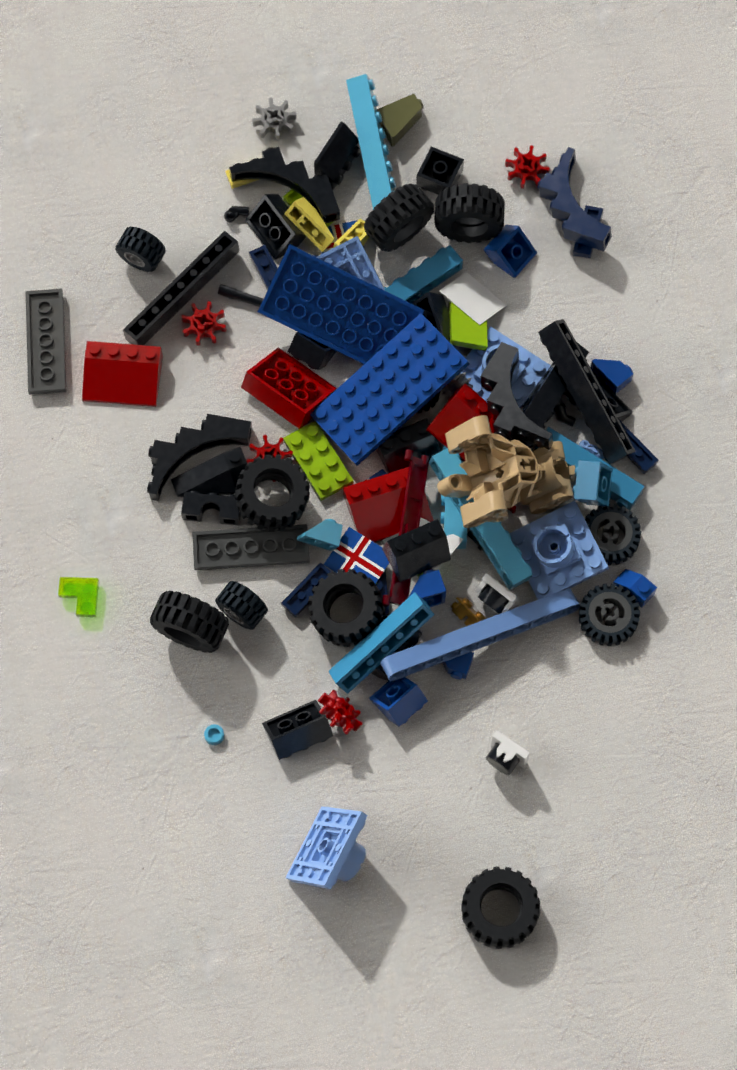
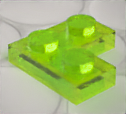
(84, 590)

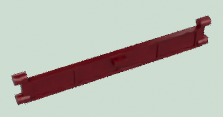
(410, 519)

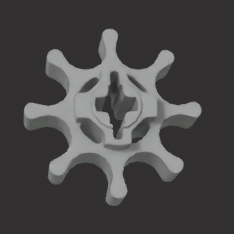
(274, 119)

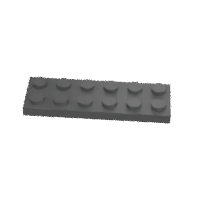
(45, 341)
(249, 547)

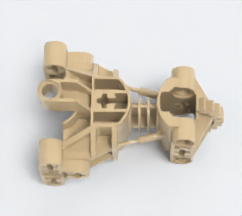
(504, 474)

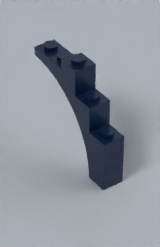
(577, 223)

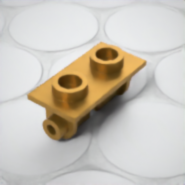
(464, 608)

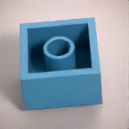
(592, 483)

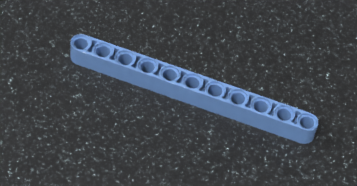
(479, 634)

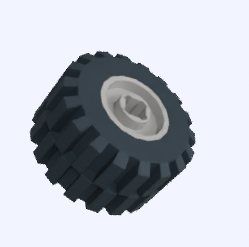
(140, 249)
(241, 605)

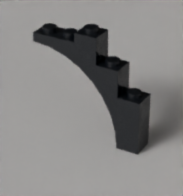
(293, 175)
(501, 402)
(214, 432)

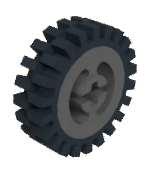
(614, 520)
(603, 600)

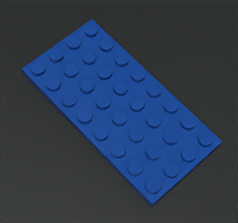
(334, 306)
(389, 389)

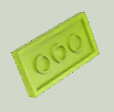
(318, 460)

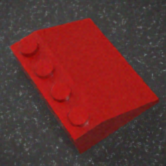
(121, 373)
(287, 387)
(460, 408)
(378, 505)

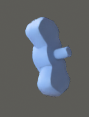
(592, 449)

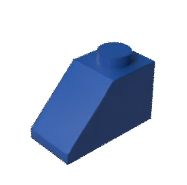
(612, 373)
(637, 585)
(459, 666)

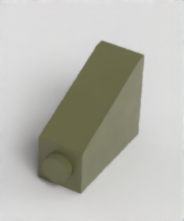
(400, 117)

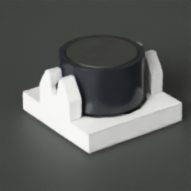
(496, 595)
(506, 754)

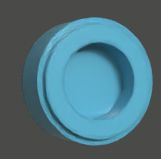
(214, 734)

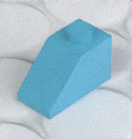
(323, 535)

